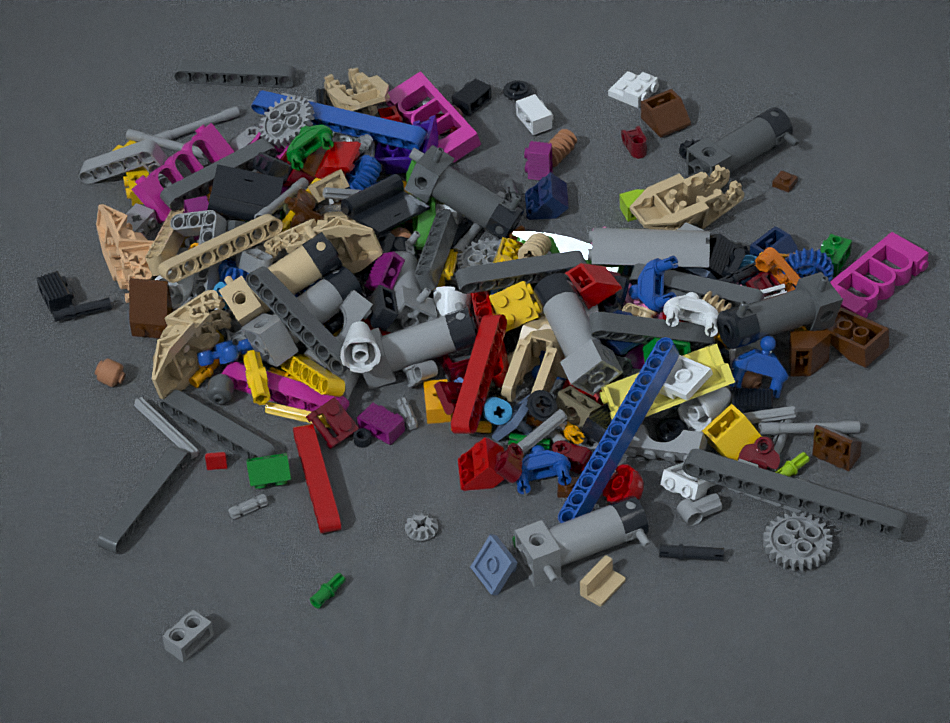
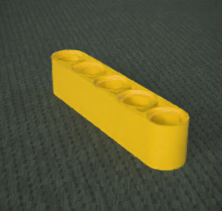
(314, 375)

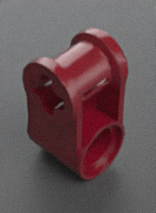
(635, 142)
(576, 454)
(510, 463)

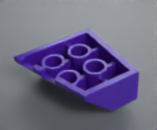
(397, 159)

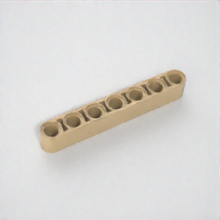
(165, 244)
(212, 247)

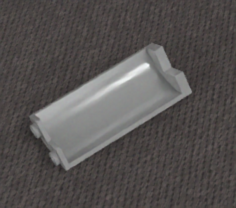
(637, 246)

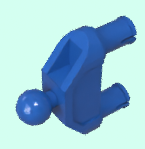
(651, 284)
(763, 363)
(543, 464)

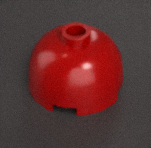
(623, 484)

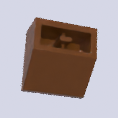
(665, 113)
(808, 351)
(835, 447)

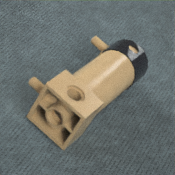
(296, 271)

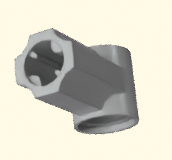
(694, 511)

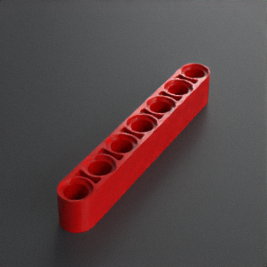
(483, 306)
(479, 374)
(317, 479)

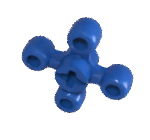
(224, 351)

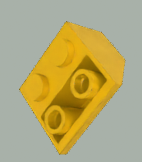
(730, 433)

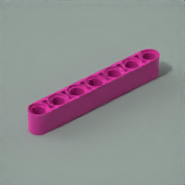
(283, 389)

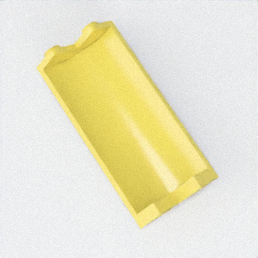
(709, 356)

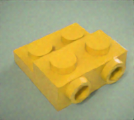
(516, 304)

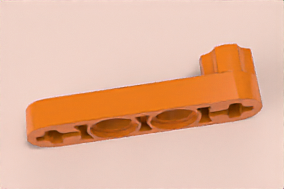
(772, 261)

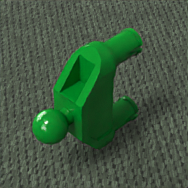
(308, 141)

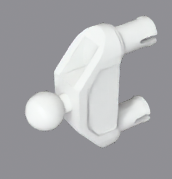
(692, 310)

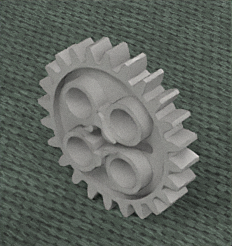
(286, 120)
(478, 253)
(797, 541)

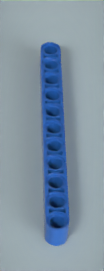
(352, 122)
(620, 431)

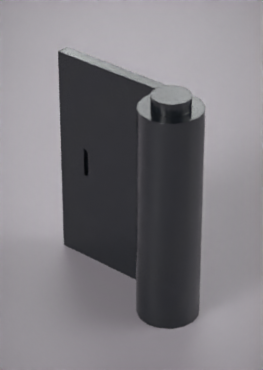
(243, 193)
(383, 205)

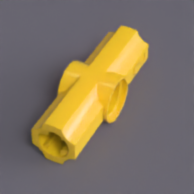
(256, 377)

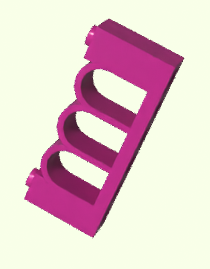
(417, 89)
(149, 188)
(895, 250)

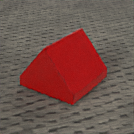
(216, 460)

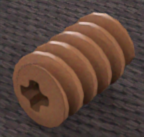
(562, 145)

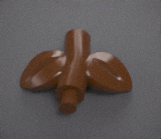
(303, 208)

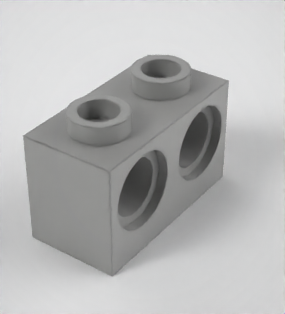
(188, 635)

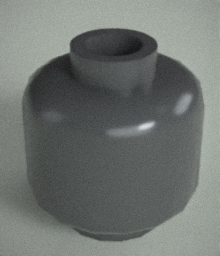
(220, 389)

